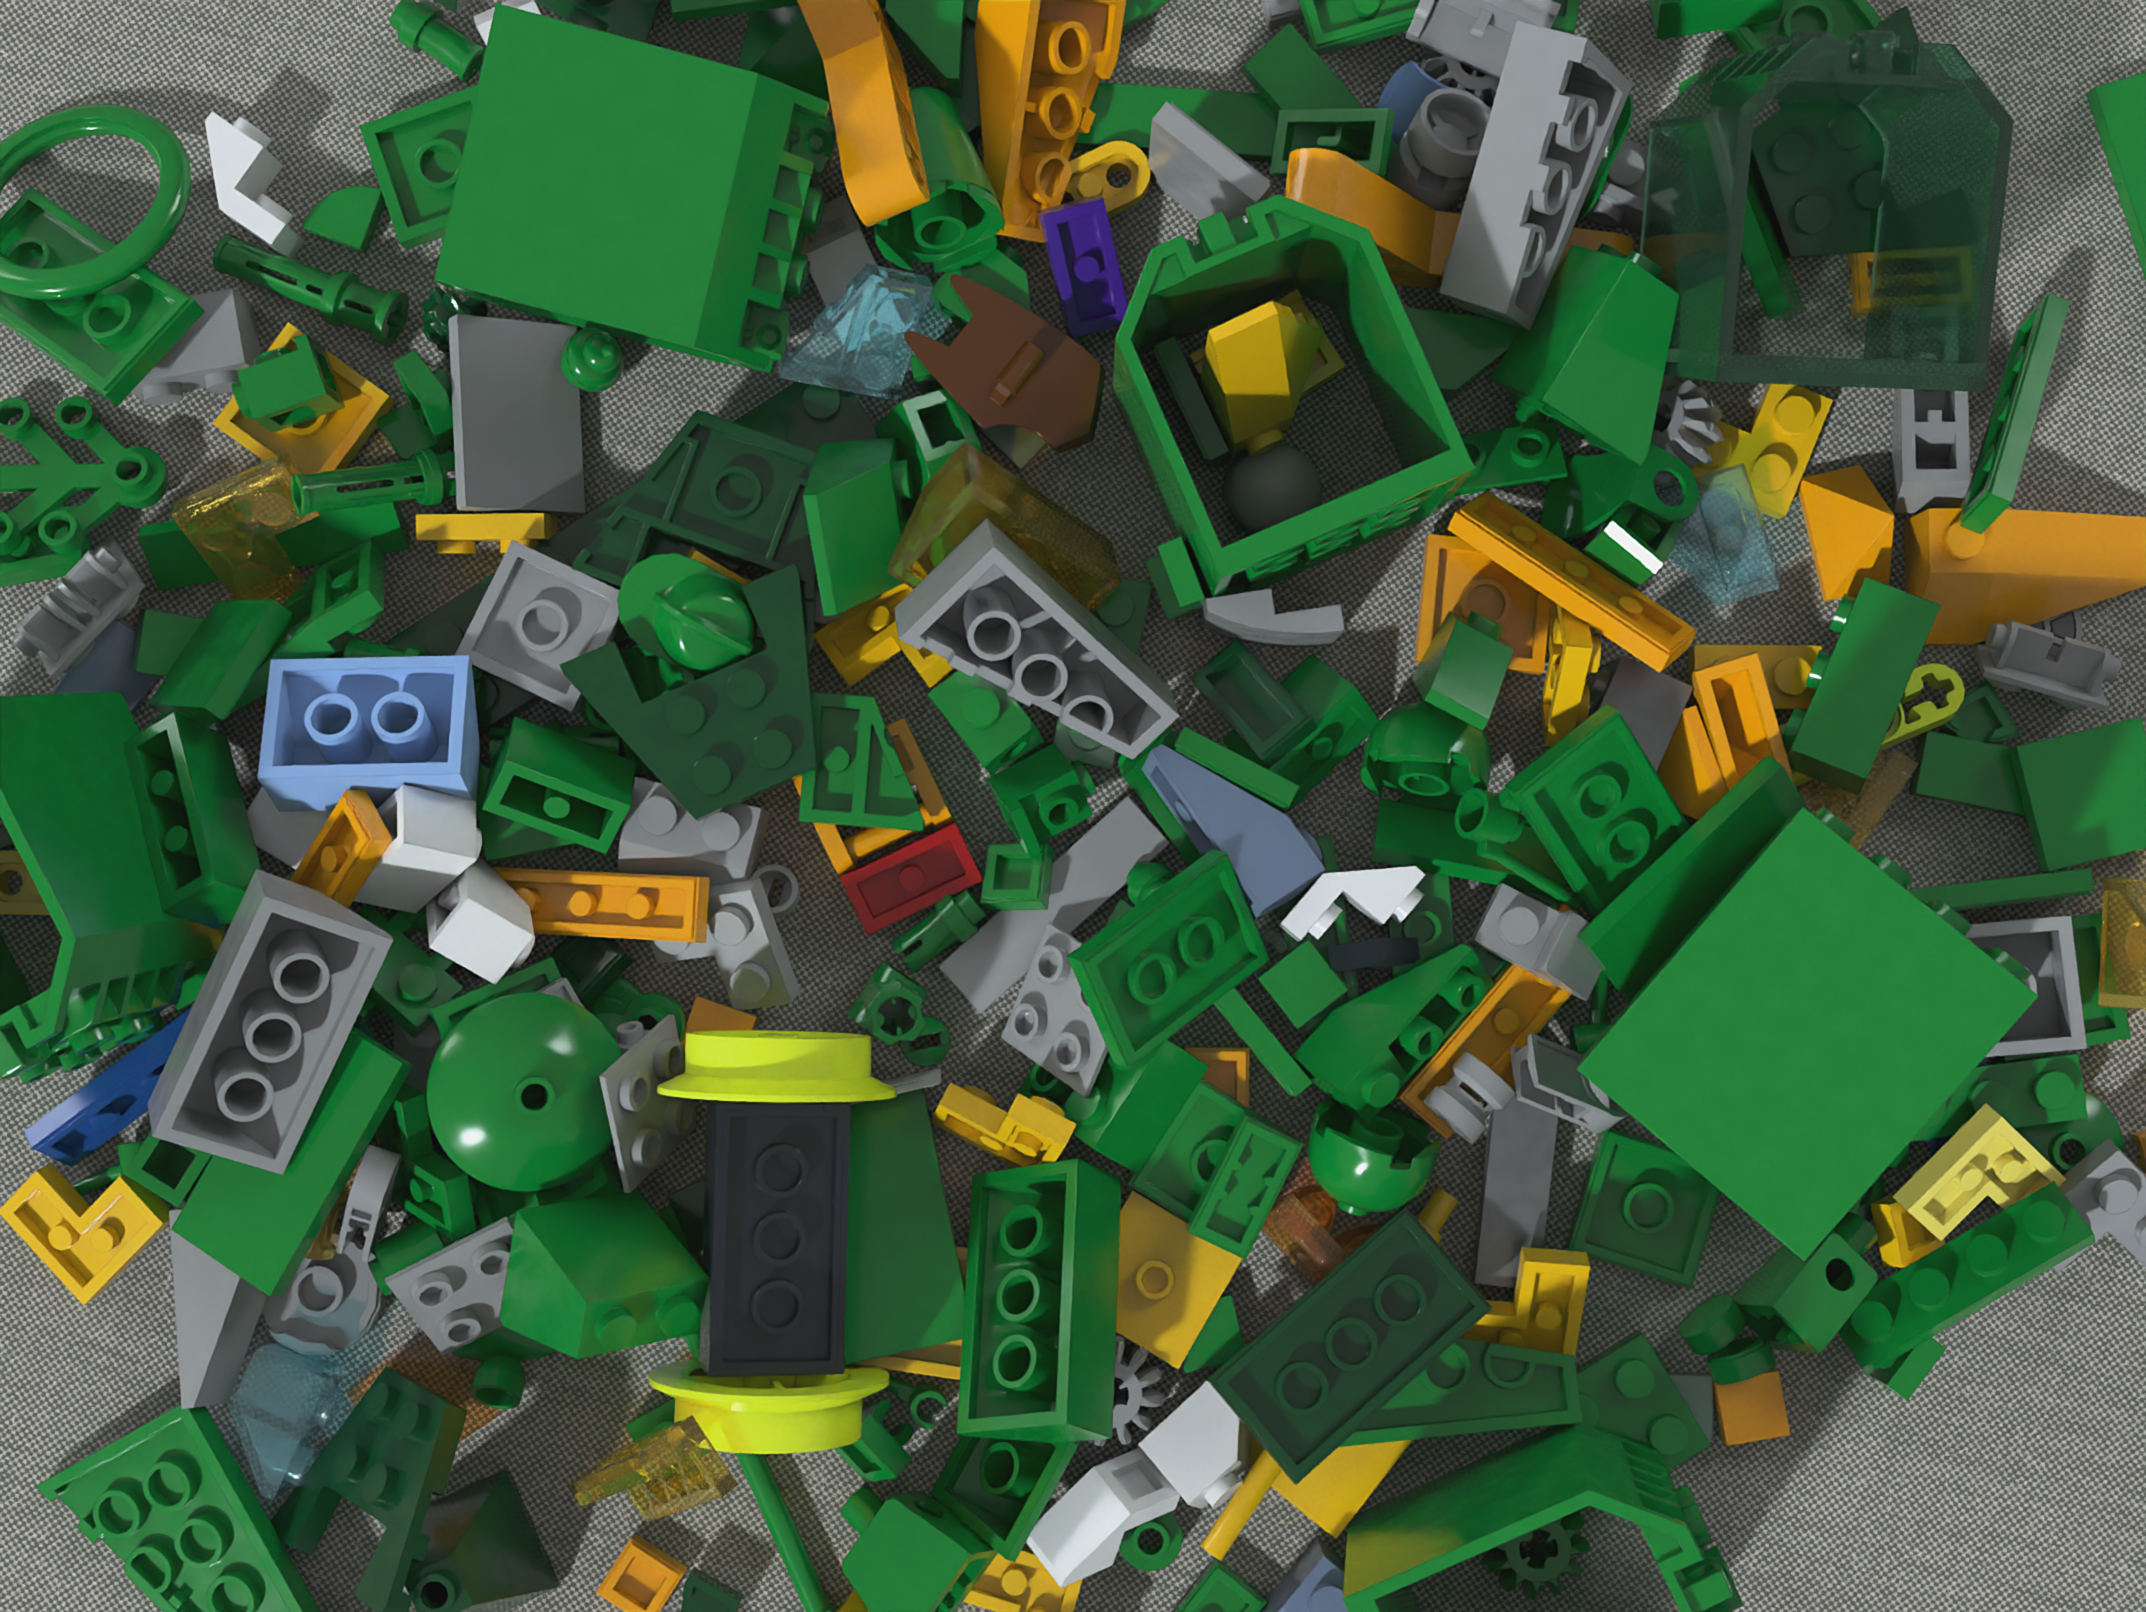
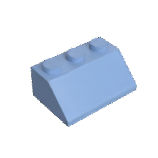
(368, 729)

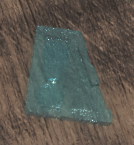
(861, 336)
(1724, 538)

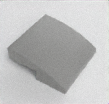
(1254, 621)

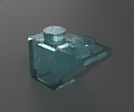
(280, 1413)

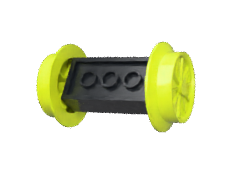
(775, 1240)

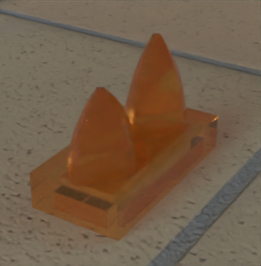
(1301, 1229)

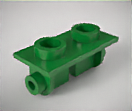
(1513, 458)

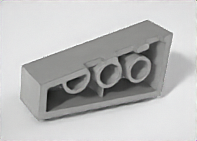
(1532, 172)
(1020, 629)

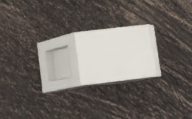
(241, 177)
(837, 250)
(1373, 892)
(1089, 1521)

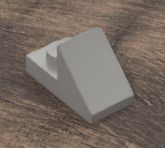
(1538, 940)

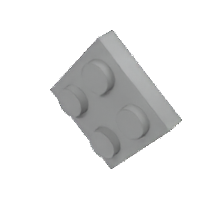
(536, 620)

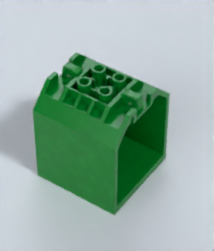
(636, 191)
(1233, 270)
(86, 849)
(1521, 1492)

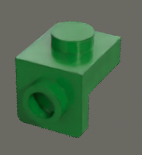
(426, 416)

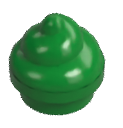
(592, 360)

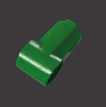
(890, 1005)

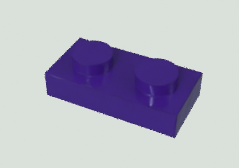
(1084, 265)

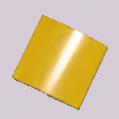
(1339, 1483)

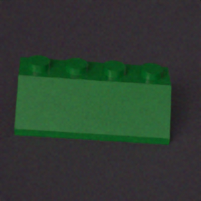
(1041, 1304)

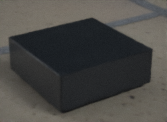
(1374, 954)

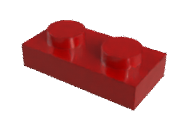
(911, 877)

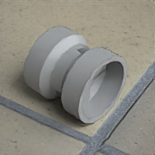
(1461, 1110)

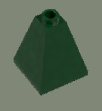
(480, 1551)

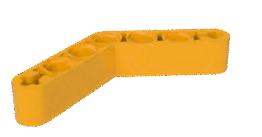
(869, 107)
(1407, 232)

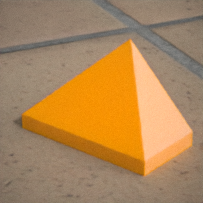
(1846, 530)
(1738, 716)
(1691, 768)

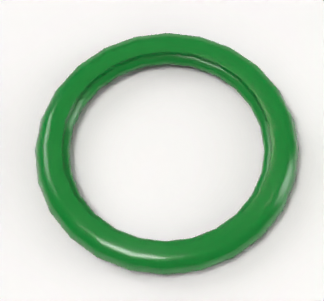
(144, 240)

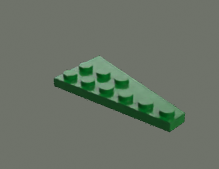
(182, 1519)

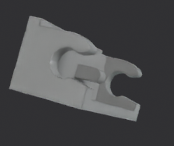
(1476, 30)

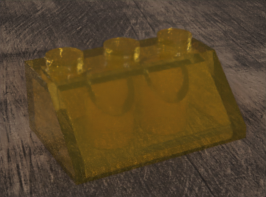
(978, 488)

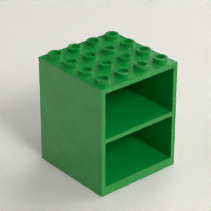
(1807, 1029)

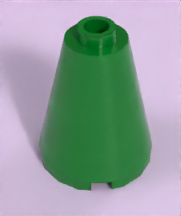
(963, 209)

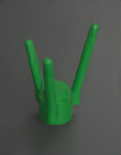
(1497, 821)

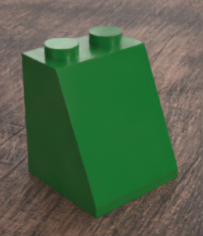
(1597, 350)
(600, 1277)

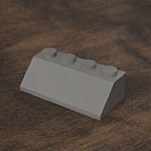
(267, 1024)

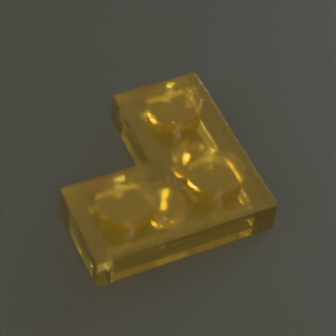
(236, 529)

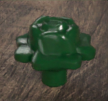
(442, 307)

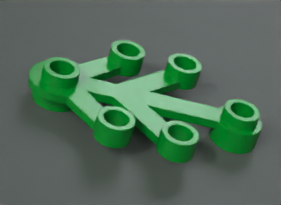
(62, 477)

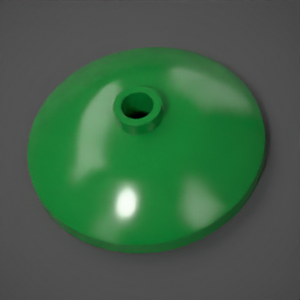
(480, 1082)

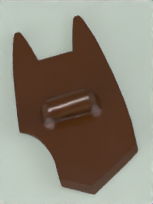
(1016, 370)

